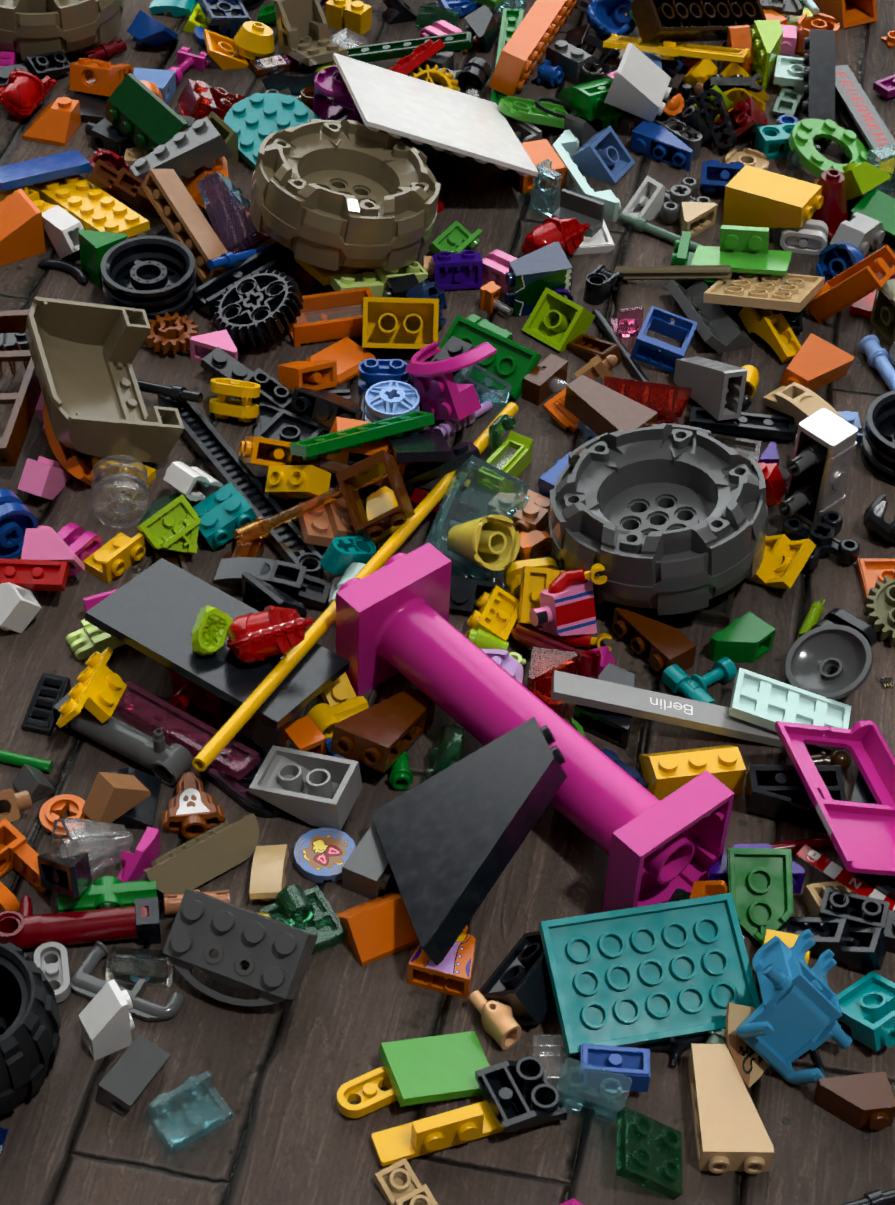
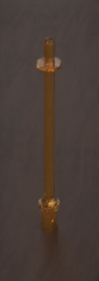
(262, 527)

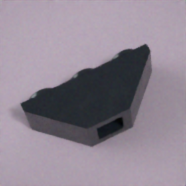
(323, 406)

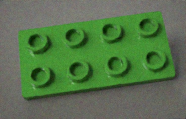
(745, 251)

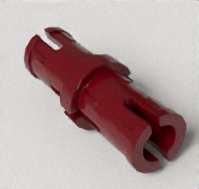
(106, 51)

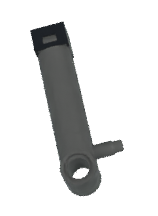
(150, 752)

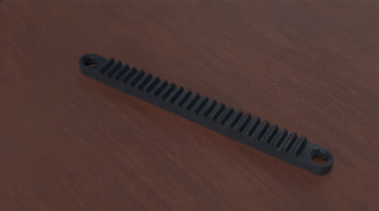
(228, 467)

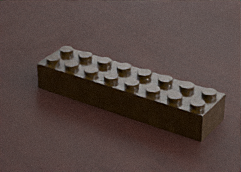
(692, 18)

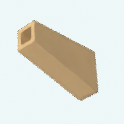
(724, 1116)

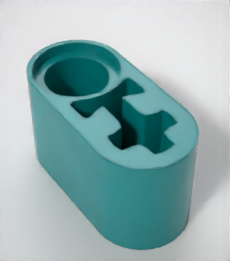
(345, 551)

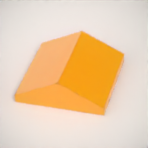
(223, 51)

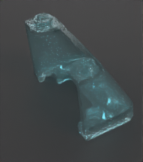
(473, 493)

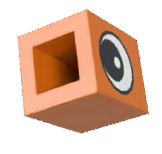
(303, 736)

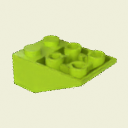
(766, 45)

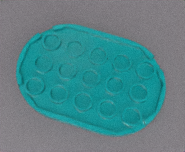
(261, 115)

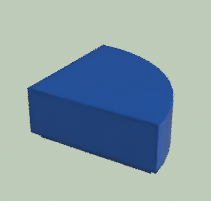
(198, 32)

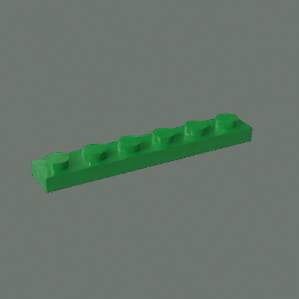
(355, 436)

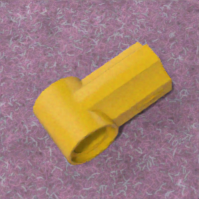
(326, 716)

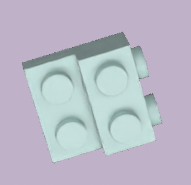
(789, 72)

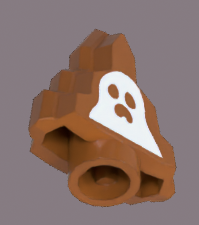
(191, 809)

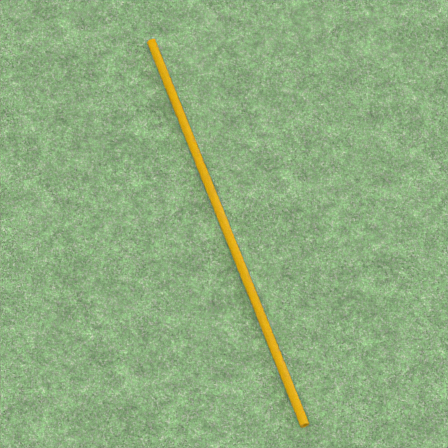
(328, 617)

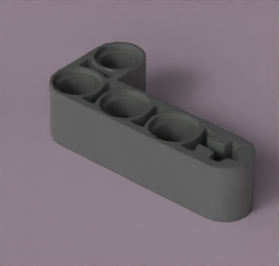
(684, 132)

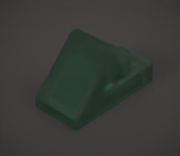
(432, 13)

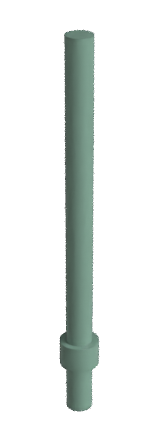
(642, 225)

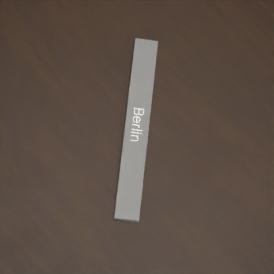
(656, 707)

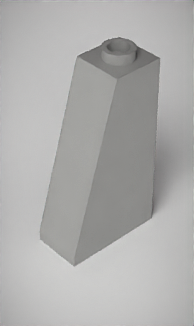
(714, 385)

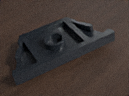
(284, 425)

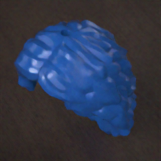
(609, 17)

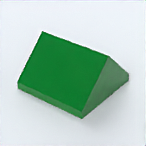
(92, 249)

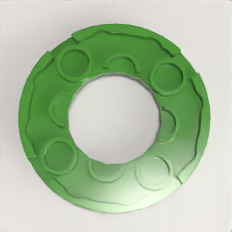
(802, 138)

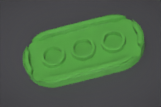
(527, 111)

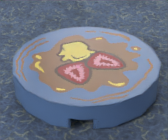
(322, 854)

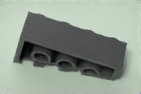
(186, 151)

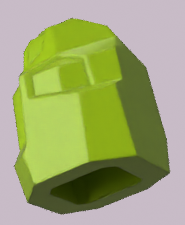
(210, 630)

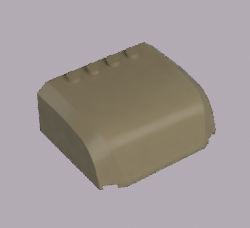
(89, 380)

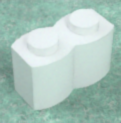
(191, 481)

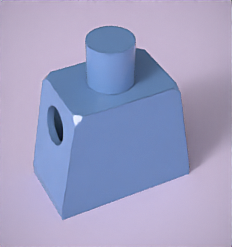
(163, 79)

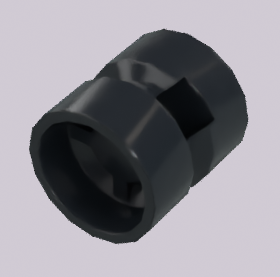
(474, 75)

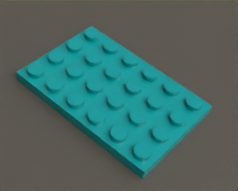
(647, 971)

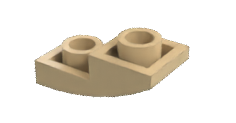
(268, 871)
(401, 1185)

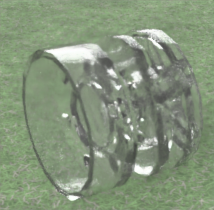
(119, 491)

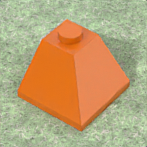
(55, 123)

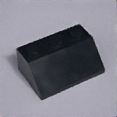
(523, 981)

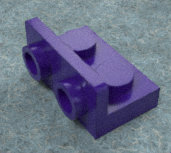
(457, 270)

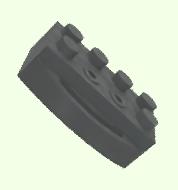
(274, 949)

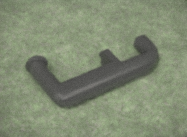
(88, 986)

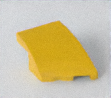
(782, 561)

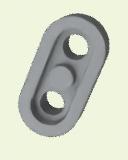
(56, 973)

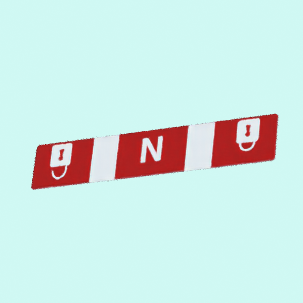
(841, 875)

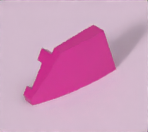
(146, 851)

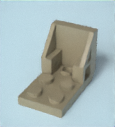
(305, 32)

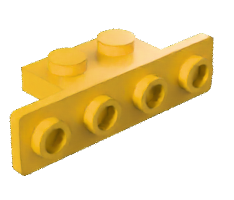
(97, 690)
(434, 1133)

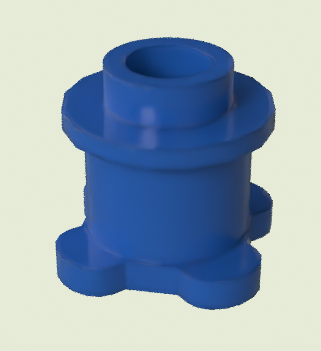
(549, 74)

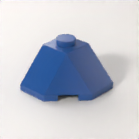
(150, 31)

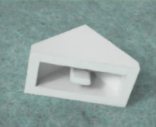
(647, 200)

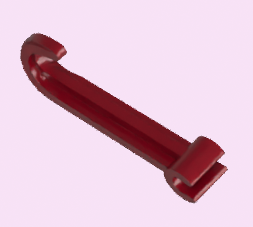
(535, 636)

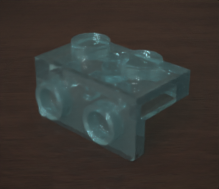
(545, 189)
(593, 1088)
(188, 1112)

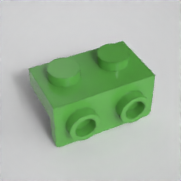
(455, 239)

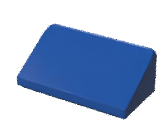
(621, 1060)

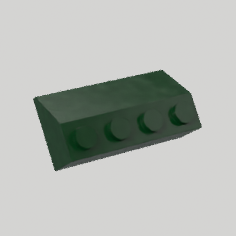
(142, 115)

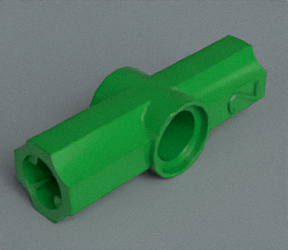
(108, 893)

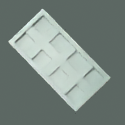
(767, 700)

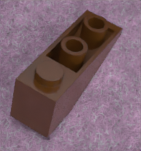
(654, 641)

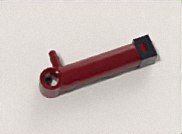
(82, 927)

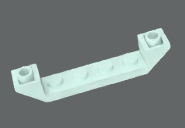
(567, 146)

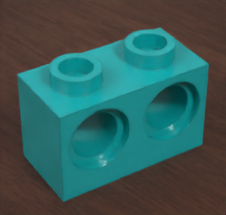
(773, 140)

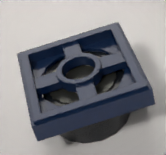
(224, 15)

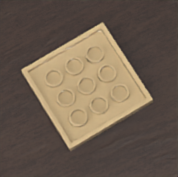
(762, 291)

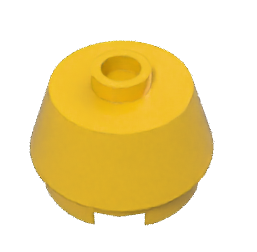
(254, 40)

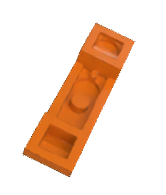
(65, 455)

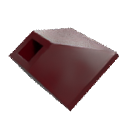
(745, 119)

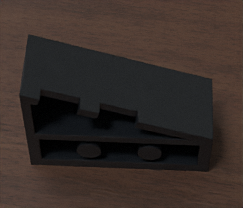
(780, 794)

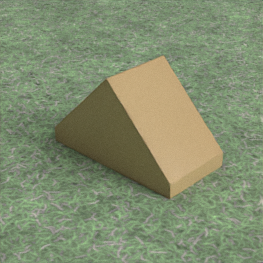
(697, 216)

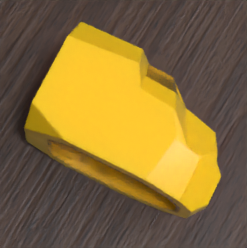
(700, 72)

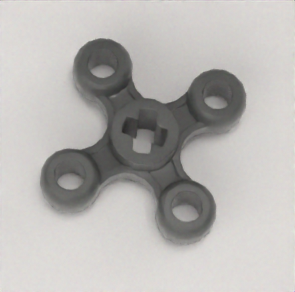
(679, 193)

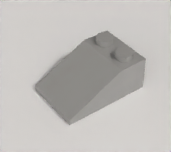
(309, 785)

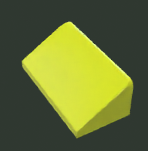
(197, 18)

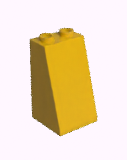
(769, 200)

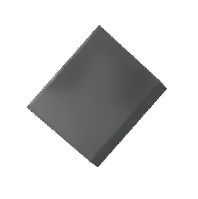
(34, 782)

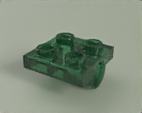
(309, 912)
(649, 1153)

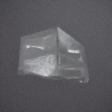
(348, 38)

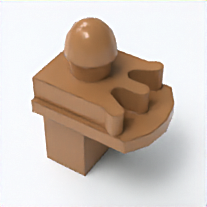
(598, 367)

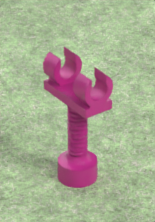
(188, 60)

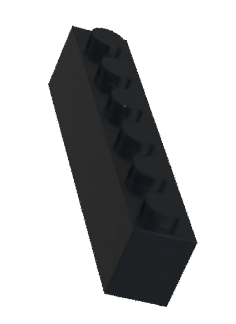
(819, 75)

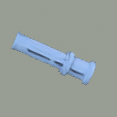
(878, 358)

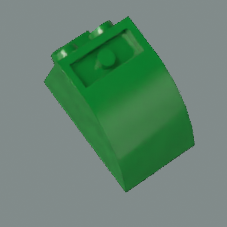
(589, 102)

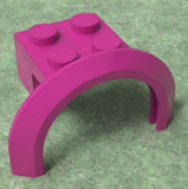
(437, 385)

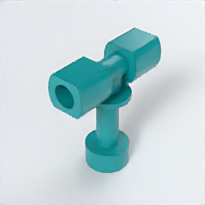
(694, 686)

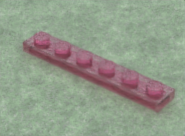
(184, 729)

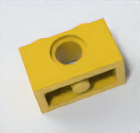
(297, 481)

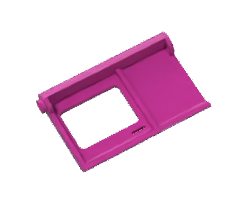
(858, 830)

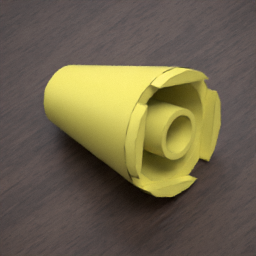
(486, 541)

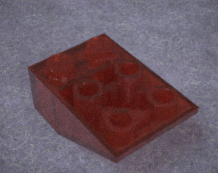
(200, 99)

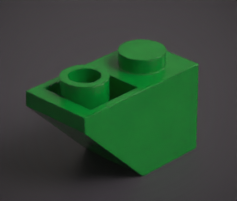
(742, 640)

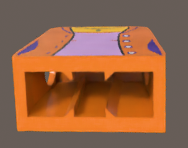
(451, 975)

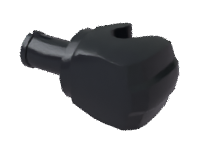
(874, 521)

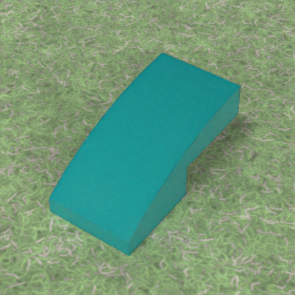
(176, 7)

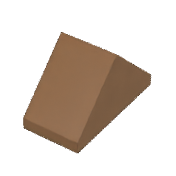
(113, 796)

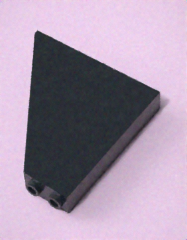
(464, 828)

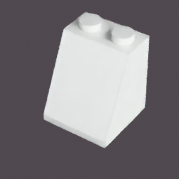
(639, 85)

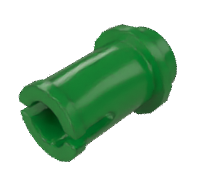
(400, 774)

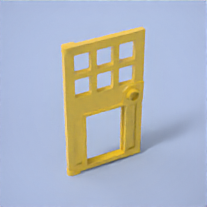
(670, 50)

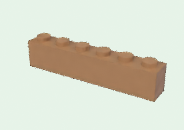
(184, 219)

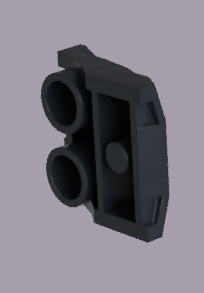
(520, 1094)

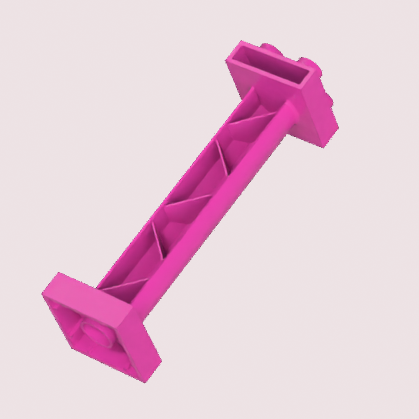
(402, 625)

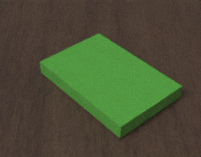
(433, 1067)

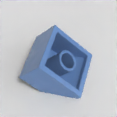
(604, 157)

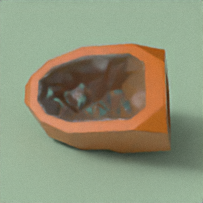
(534, 545)

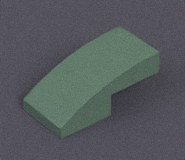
(787, 102)

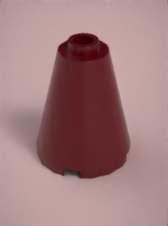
(834, 204)

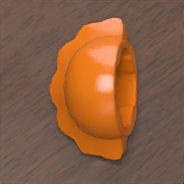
(674, 106)

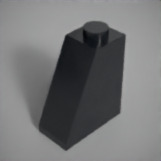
(606, 724)

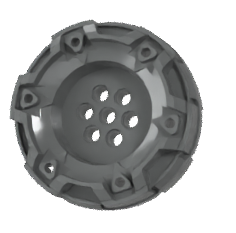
(663, 515)

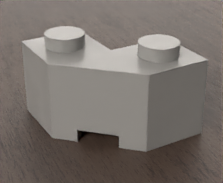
(861, 232)

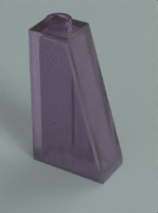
(229, 214)

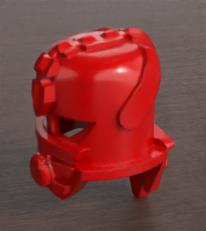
(24, 93)
(565, 231)
(266, 634)

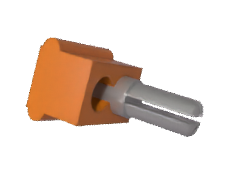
(491, 299)

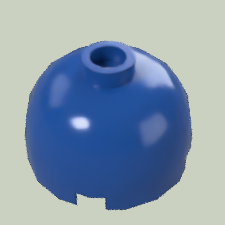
(837, 259)

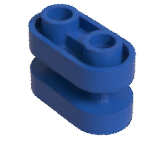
(377, 370)

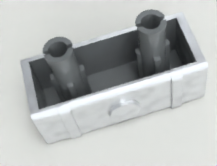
(819, 467)

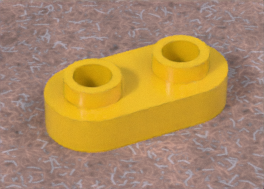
(366, 1092)

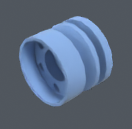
(389, 400)

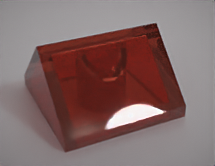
(541, 669)

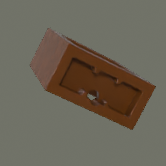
(363, 472)

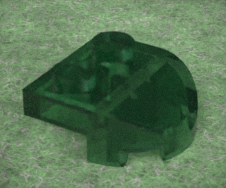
(447, 751)

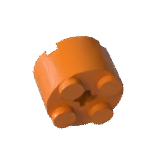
(819, 21)

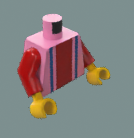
(569, 608)

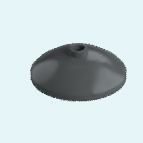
(828, 651)

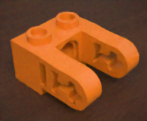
(97, 76)
(18, 855)

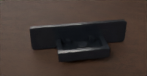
(464, 589)

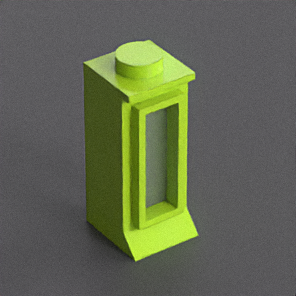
(513, 454)

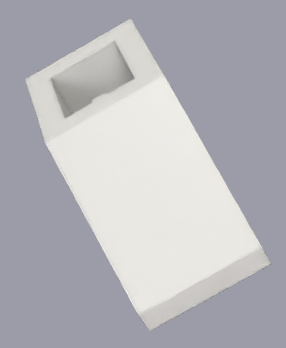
(62, 230)
(16, 607)
(107, 1021)

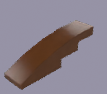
(120, 184)

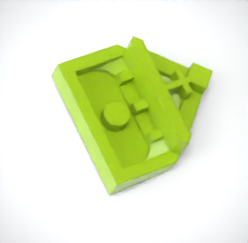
(173, 527)

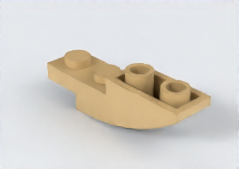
(796, 401)

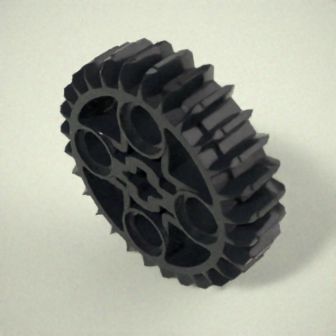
(258, 308)

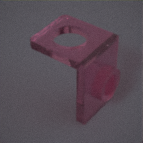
(628, 322)

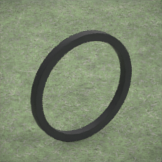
(557, 102)

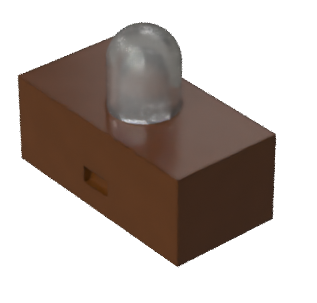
(545, 379)

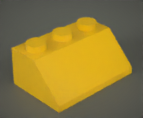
(399, 322)
(674, 769)

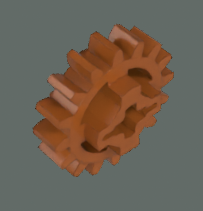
(171, 333)

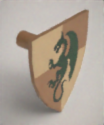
(747, 1061)

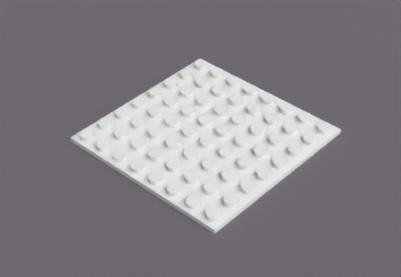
(433, 115)

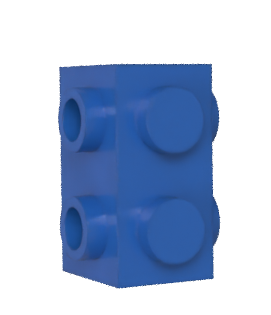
(717, 175)

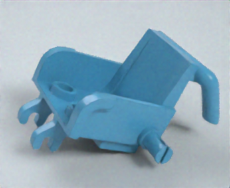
(796, 1008)

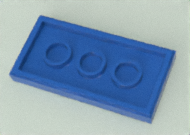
(43, 170)

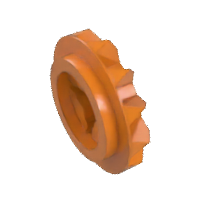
(58, 806)

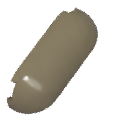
(205, 856)

